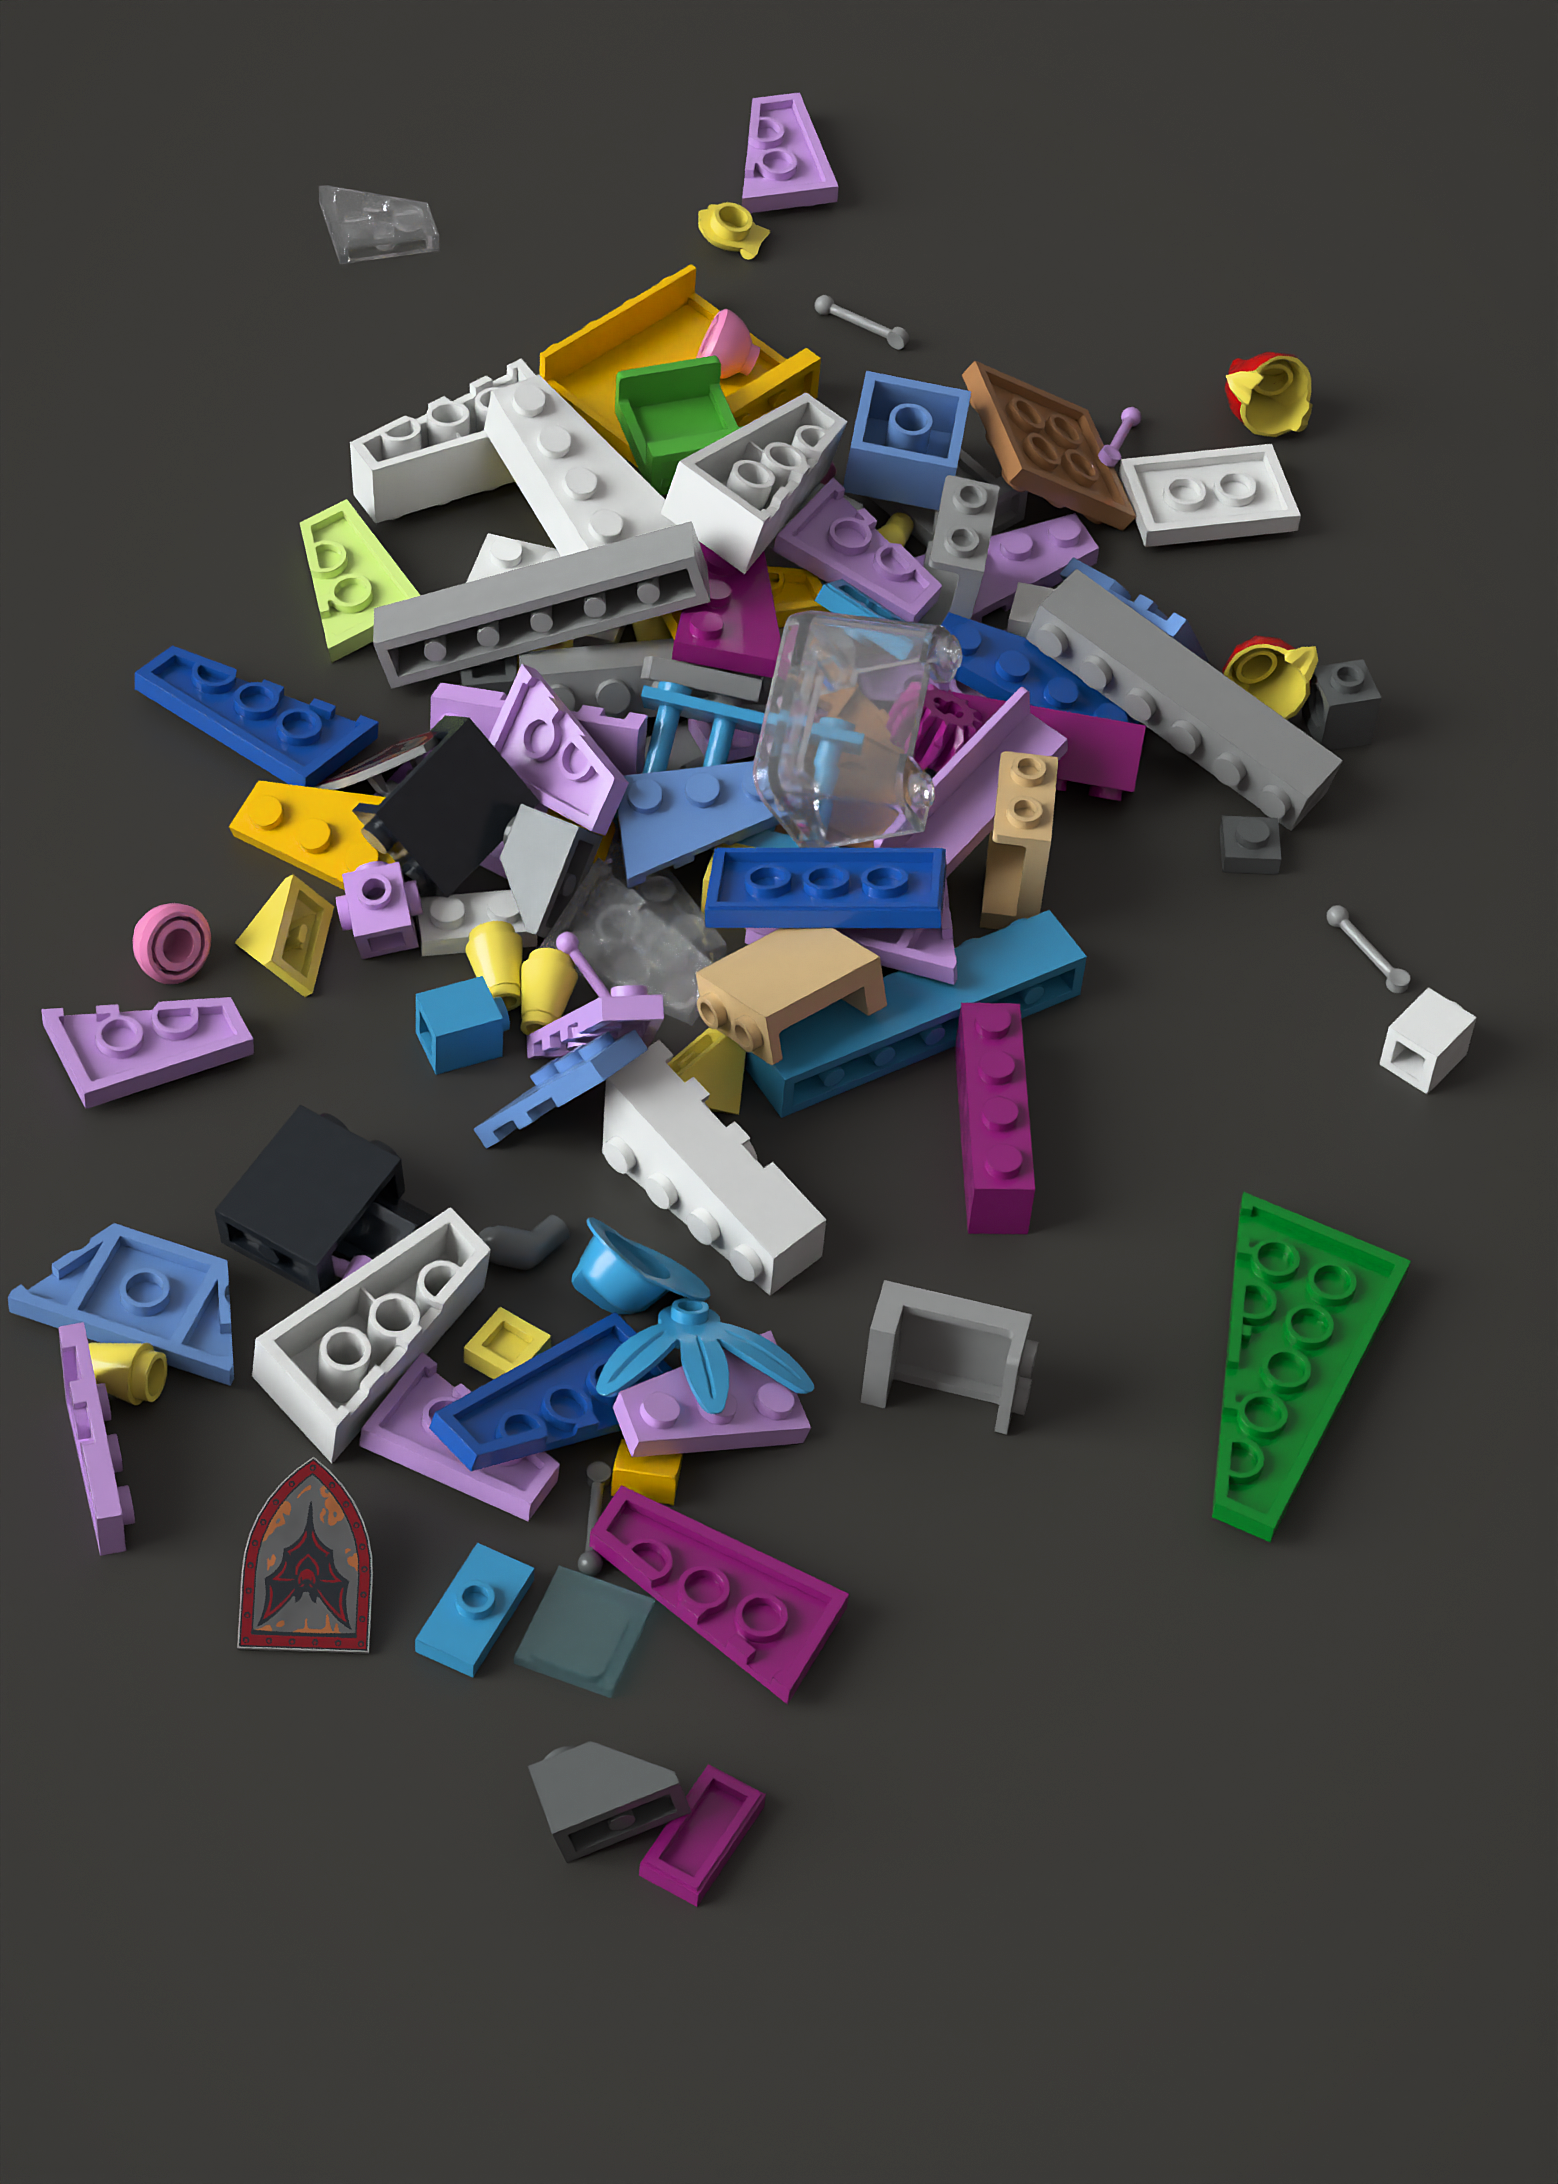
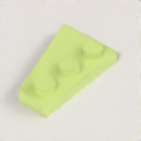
(350, 577)

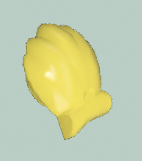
(731, 229)

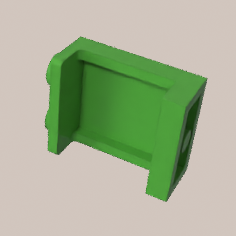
(671, 414)

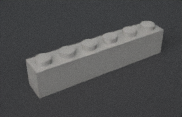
(541, 605)
(611, 675)
(1183, 699)

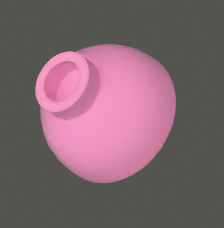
(731, 343)
(172, 942)

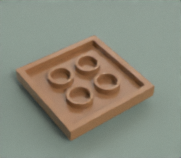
(1047, 446)

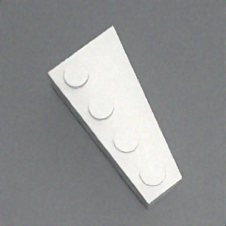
(434, 456)
(754, 479)
(707, 1172)
(359, 1338)

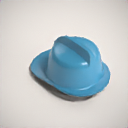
(630, 1276)

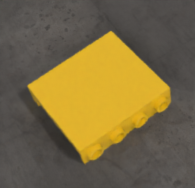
(659, 329)

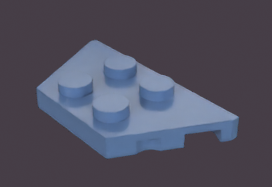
(141, 1292)

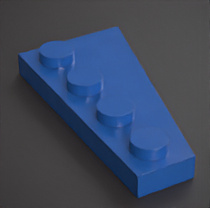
(255, 718)

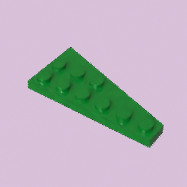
(1296, 1338)

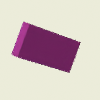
(699, 1844)

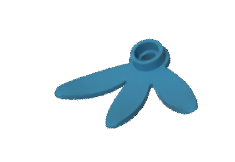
(700, 1337)

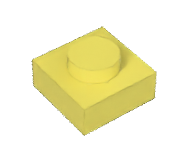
(504, 1344)

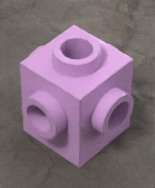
(379, 908)

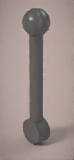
(597, 1477)

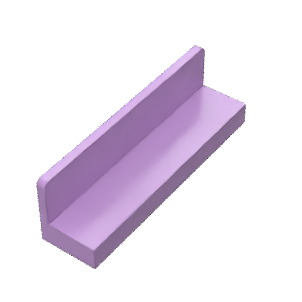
(969, 781)

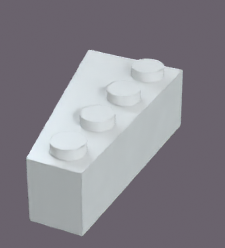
(568, 470)

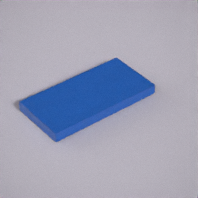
(826, 888)

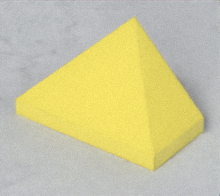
(290, 934)
(717, 1066)

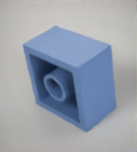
(905, 440)

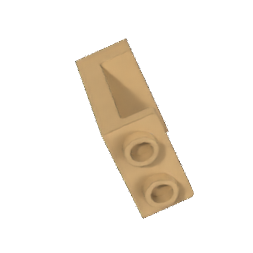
(1019, 839)
(784, 981)

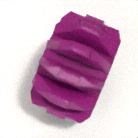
(944, 728)

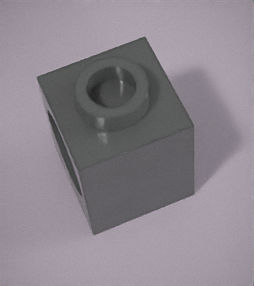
(1342, 705)

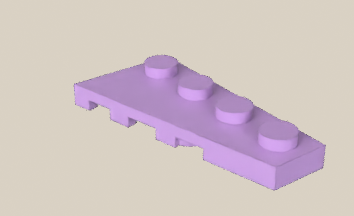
(1031, 557)
(618, 738)
(620, 1013)

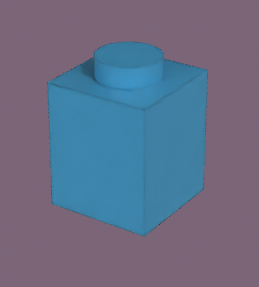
(460, 1024)

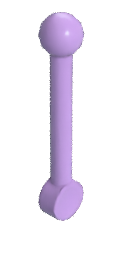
(1110, 453)
(568, 943)

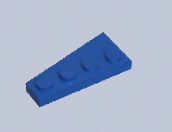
(1002, 662)
(540, 1402)

